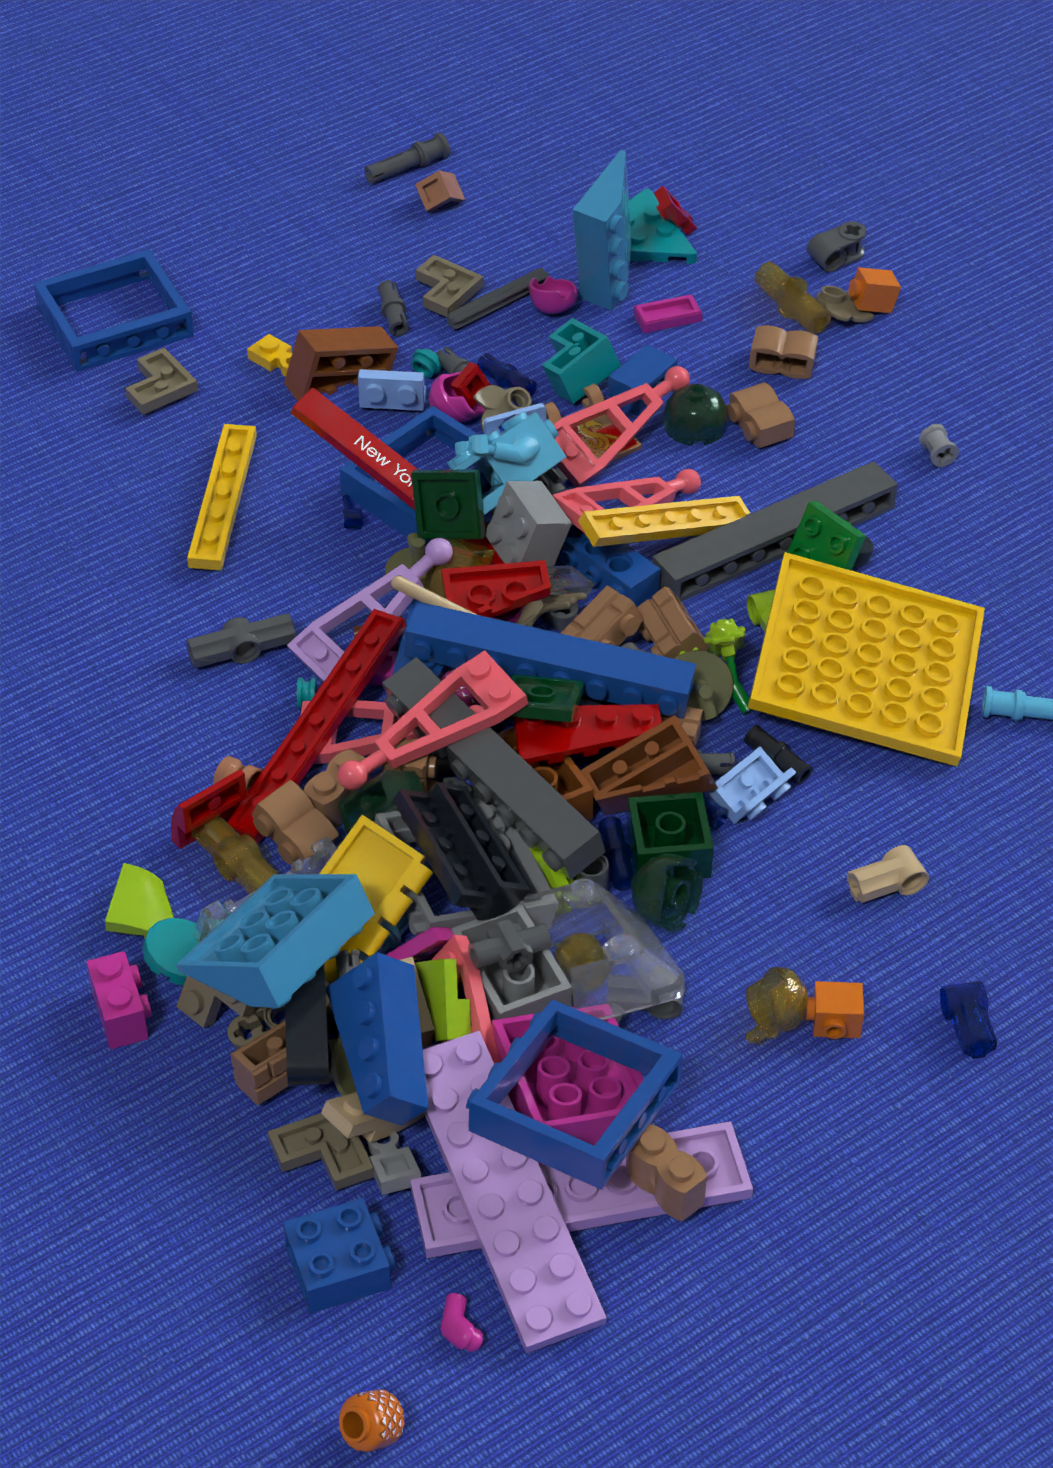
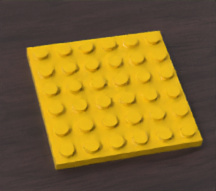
(868, 659)

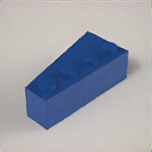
(382, 1037)

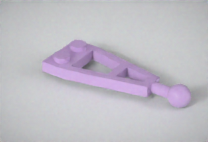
(320, 652)

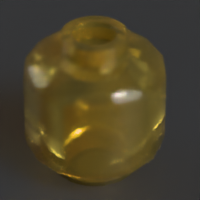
(577, 951)

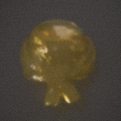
(776, 1003)

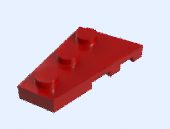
(496, 587)

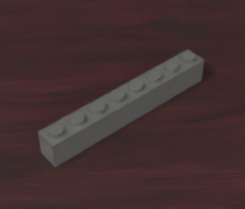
(770, 531)
(502, 777)

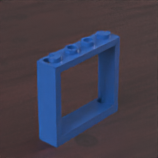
(120, 339)
(381, 502)
(553, 1147)

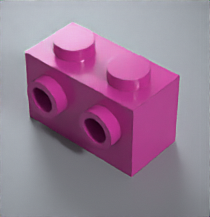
(118, 1000)

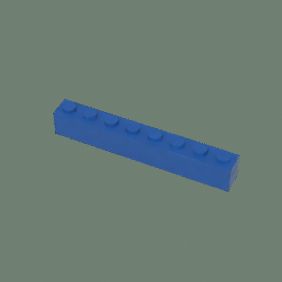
(607, 670)

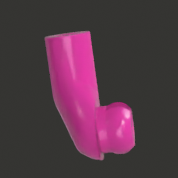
(456, 1327)

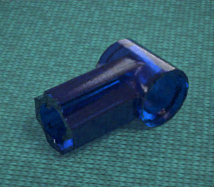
(968, 1010)

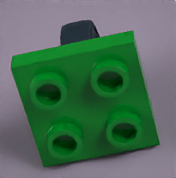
(830, 539)

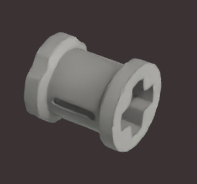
(940, 448)

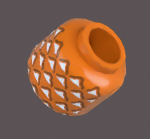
(371, 1420)

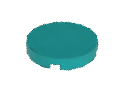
(167, 944)

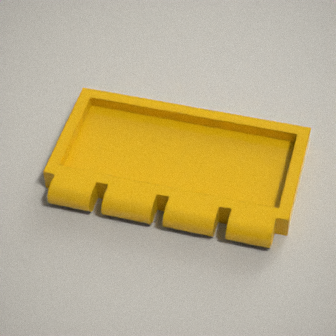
(385, 871)

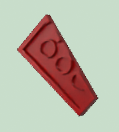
(588, 732)

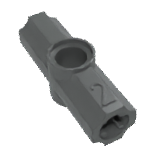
(240, 640)

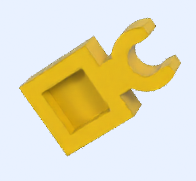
(271, 353)

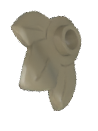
(841, 305)
(499, 401)

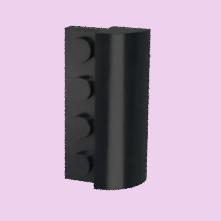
(462, 849)

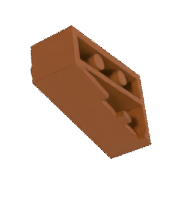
(649, 765)

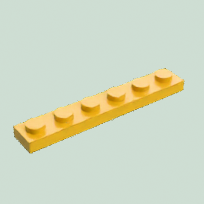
(222, 497)
(660, 520)

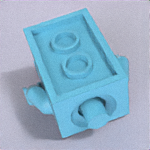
(516, 454)

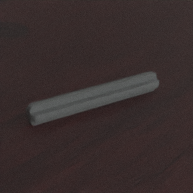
(494, 299)

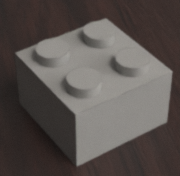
(527, 524)

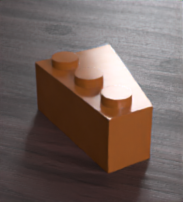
(335, 356)

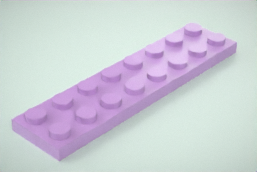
(508, 1206)
(448, 1230)

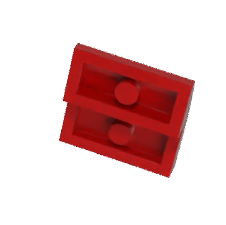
(215, 800)

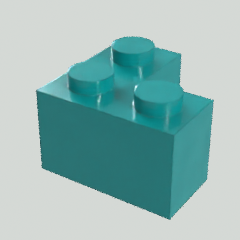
(580, 360)

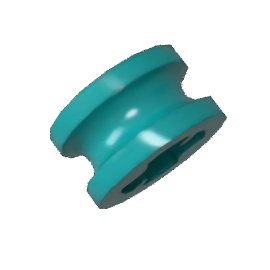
(305, 690)

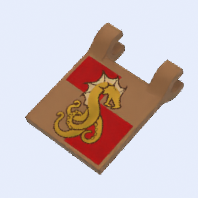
(596, 433)

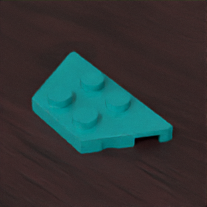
(654, 236)

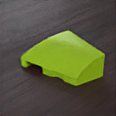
(137, 902)
(447, 1012)

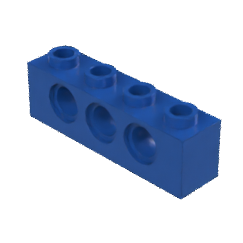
(612, 566)

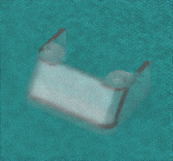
(635, 964)

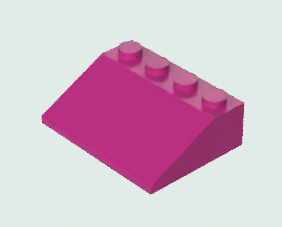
(567, 1083)

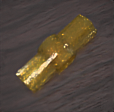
(792, 297)
(233, 854)

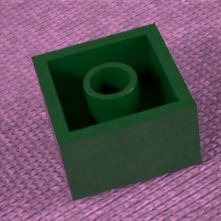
(670, 826)

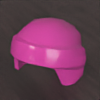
(446, 400)

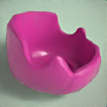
(553, 295)

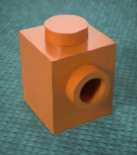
(874, 290)
(836, 1009)

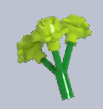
(725, 640)

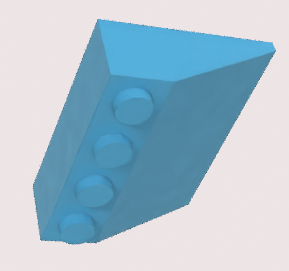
(604, 236)
(279, 937)

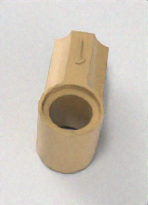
(895, 872)

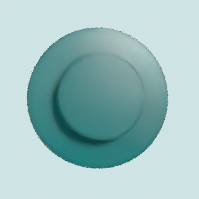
(425, 362)

